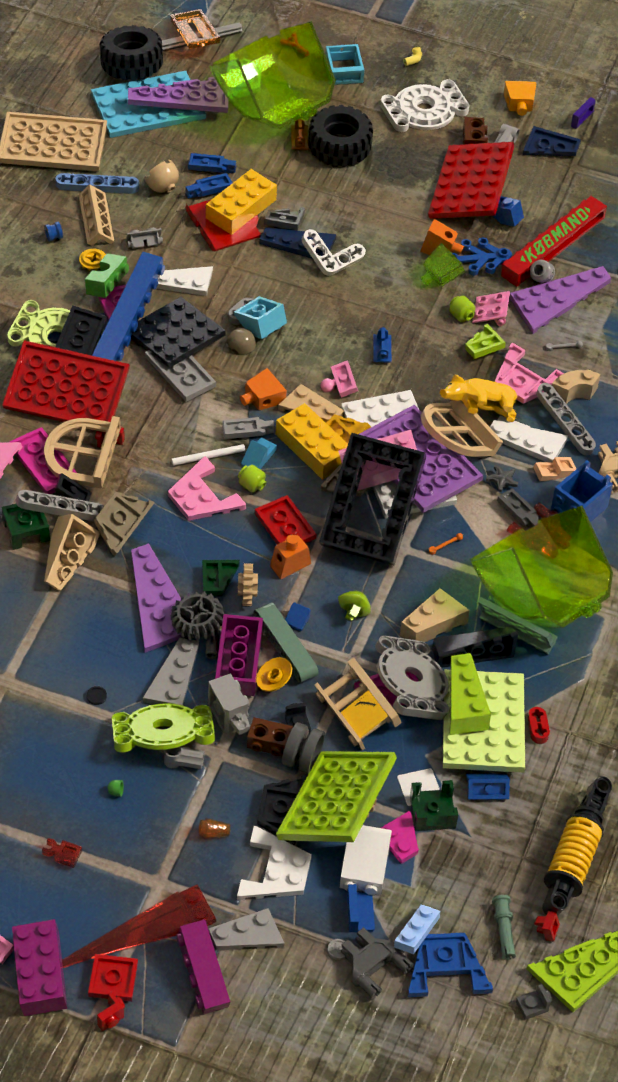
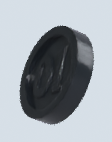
(96, 695)

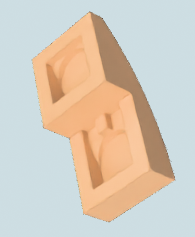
(557, 469)

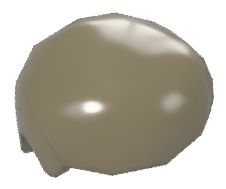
(242, 341)

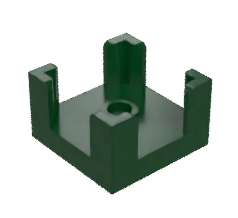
(23, 524)
(433, 808)

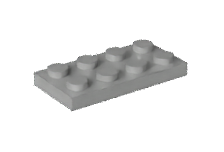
(186, 377)

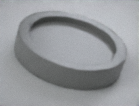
(334, 949)

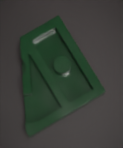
(218, 575)

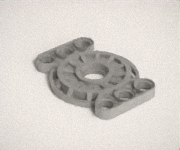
(409, 692)

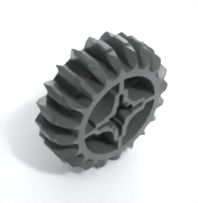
(196, 613)

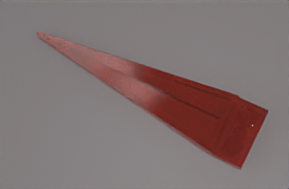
(151, 925)

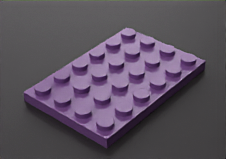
(444, 470)

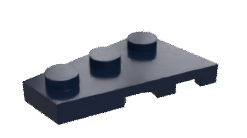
(550, 143)

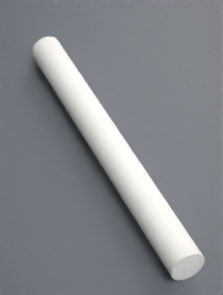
(209, 454)

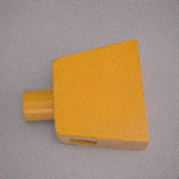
(519, 96)

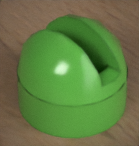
(116, 787)

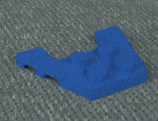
(447, 956)

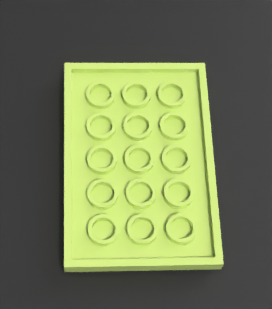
(504, 743)

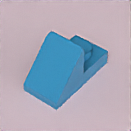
(258, 453)

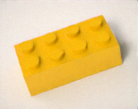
(241, 201)
(311, 440)

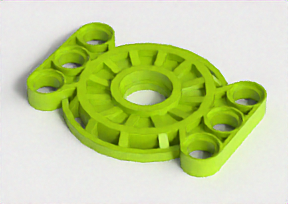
(141, 727)

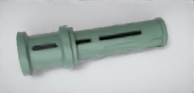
(503, 918)

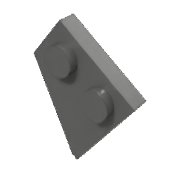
(284, 218)

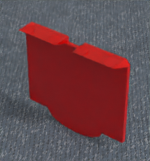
(216, 236)

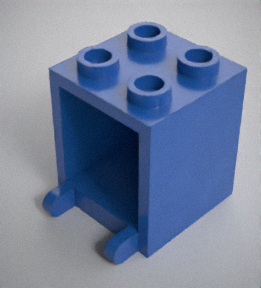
(583, 488)

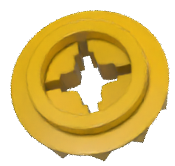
(88, 256)

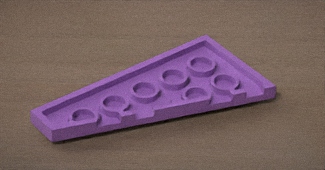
(552, 299)

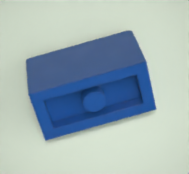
(488, 786)
(359, 910)

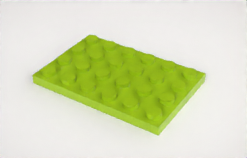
(336, 796)

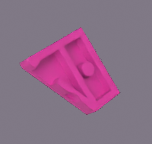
(403, 837)

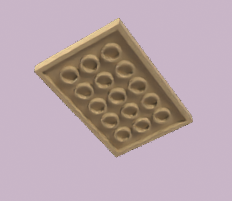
(52, 141)

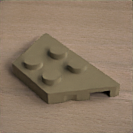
(120, 519)

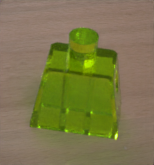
(441, 267)

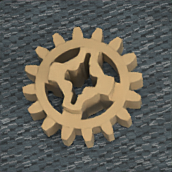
(247, 584)

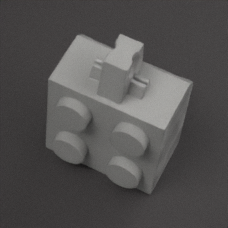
(228, 704)

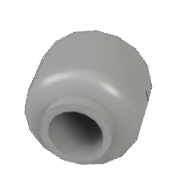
(542, 271)

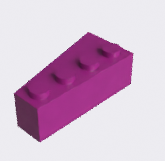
(203, 967)

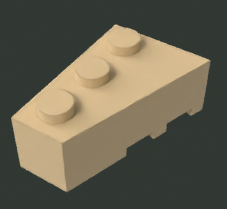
(433, 617)

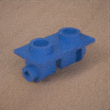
(382, 346)

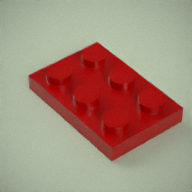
(284, 519)

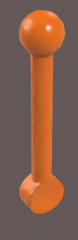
(432, 550)

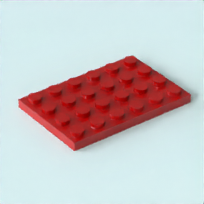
(471, 180)
(64, 384)

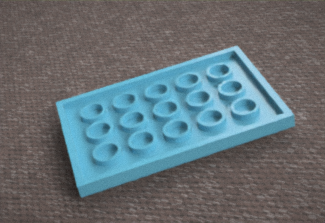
(129, 119)

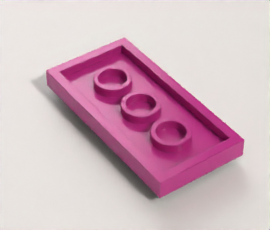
(34, 461)

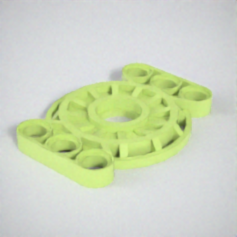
(39, 324)

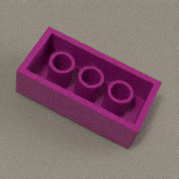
(240, 650)
(39, 967)

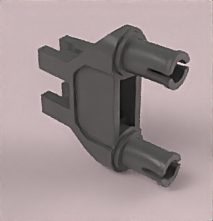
(371, 958)

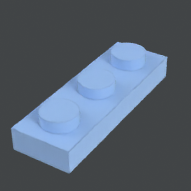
(417, 929)

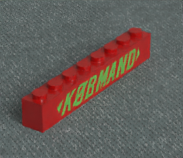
(554, 239)

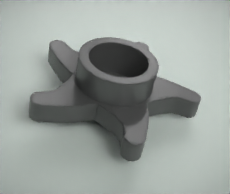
(502, 478)

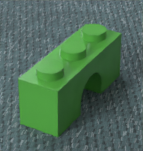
(112, 271)

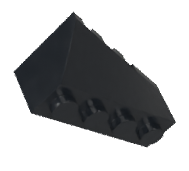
(482, 645)

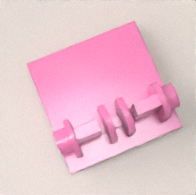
(492, 308)

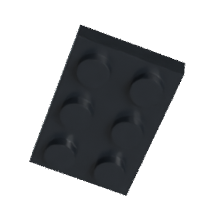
(81, 331)

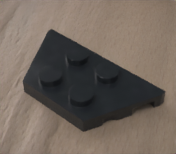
(276, 803)

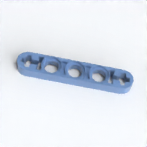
(104, 179)

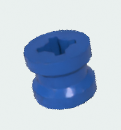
(53, 231)

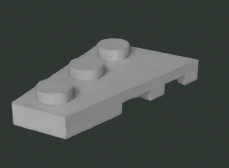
(248, 931)

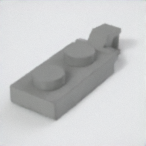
(246, 427)

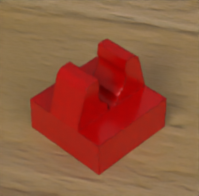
(548, 925)

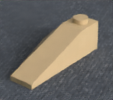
(69, 546)

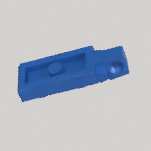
(211, 163)
(208, 186)

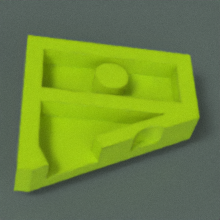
(484, 343)

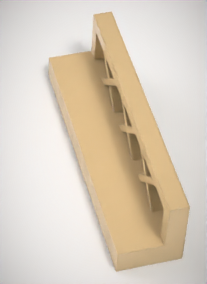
(93, 214)

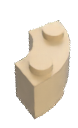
(576, 384)

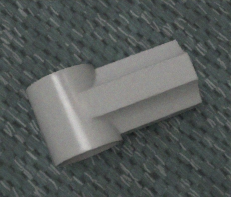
(507, 134)
(184, 757)

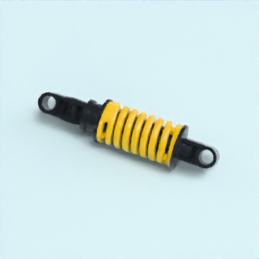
(576, 848)

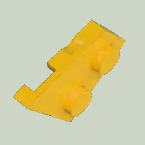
(346, 426)

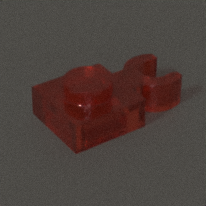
(65, 853)

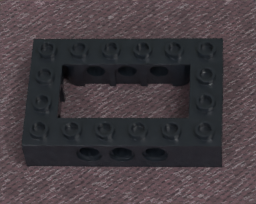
(358, 451)

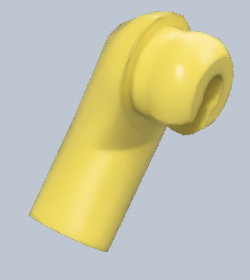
(414, 58)

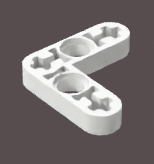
(332, 260)

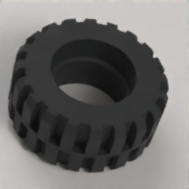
(131, 52)
(340, 150)

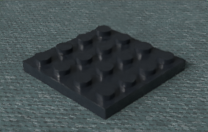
(176, 332)

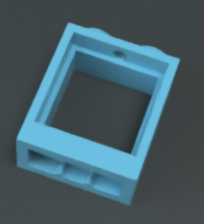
(346, 75)

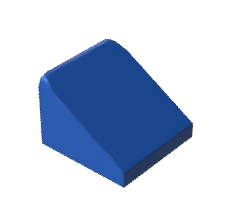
(298, 616)

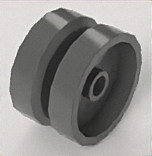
(303, 747)

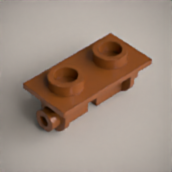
(299, 135)

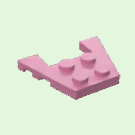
(520, 378)
(195, 497)

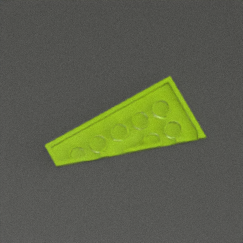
(579, 970)

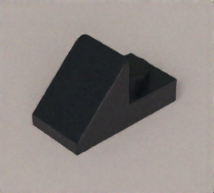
(68, 488)

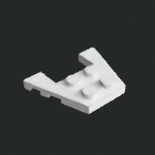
(285, 869)

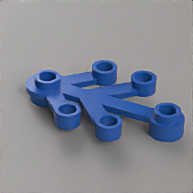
(482, 257)

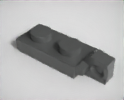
(518, 508)

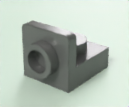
(534, 1002)

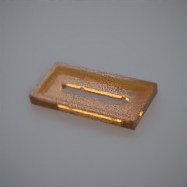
(202, 24)

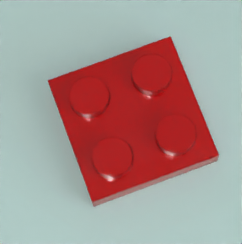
(113, 975)

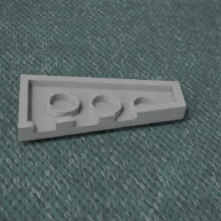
(174, 676)

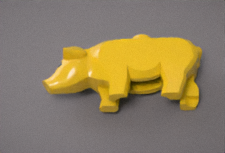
(483, 395)

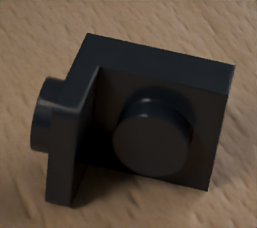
(296, 713)

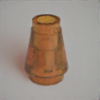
(211, 828)

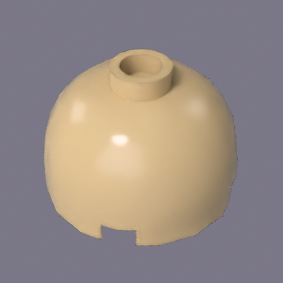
(163, 177)

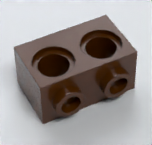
(474, 131)
(271, 734)

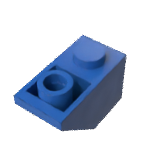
(509, 211)

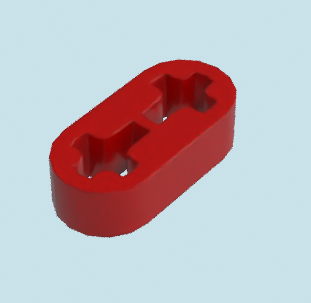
(542, 725)

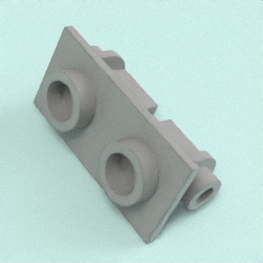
(136, 238)

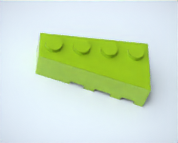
(467, 700)

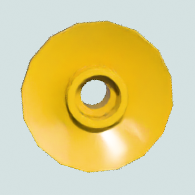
(274, 674)

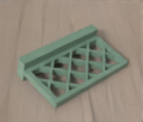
(527, 631)

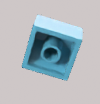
(261, 316)

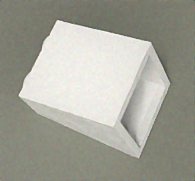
(366, 860)

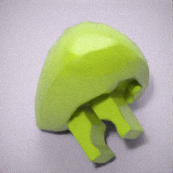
(355, 604)

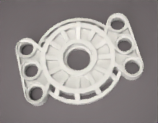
(440, 99)

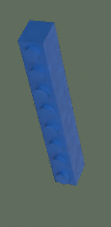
(130, 307)

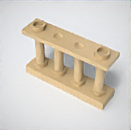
(366, 684)

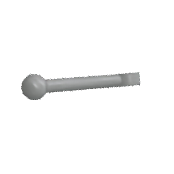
(549, 346)

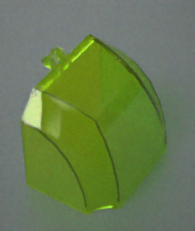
(277, 77)
(548, 570)

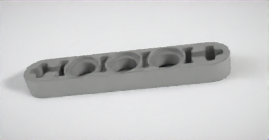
(567, 427)
(30, 501)

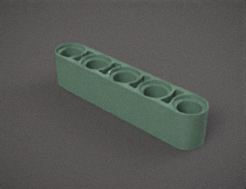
(286, 642)

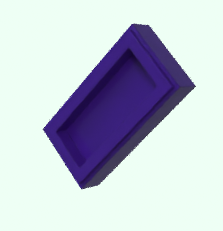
(583, 113)

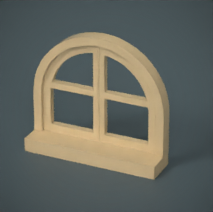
(470, 423)
(104, 454)

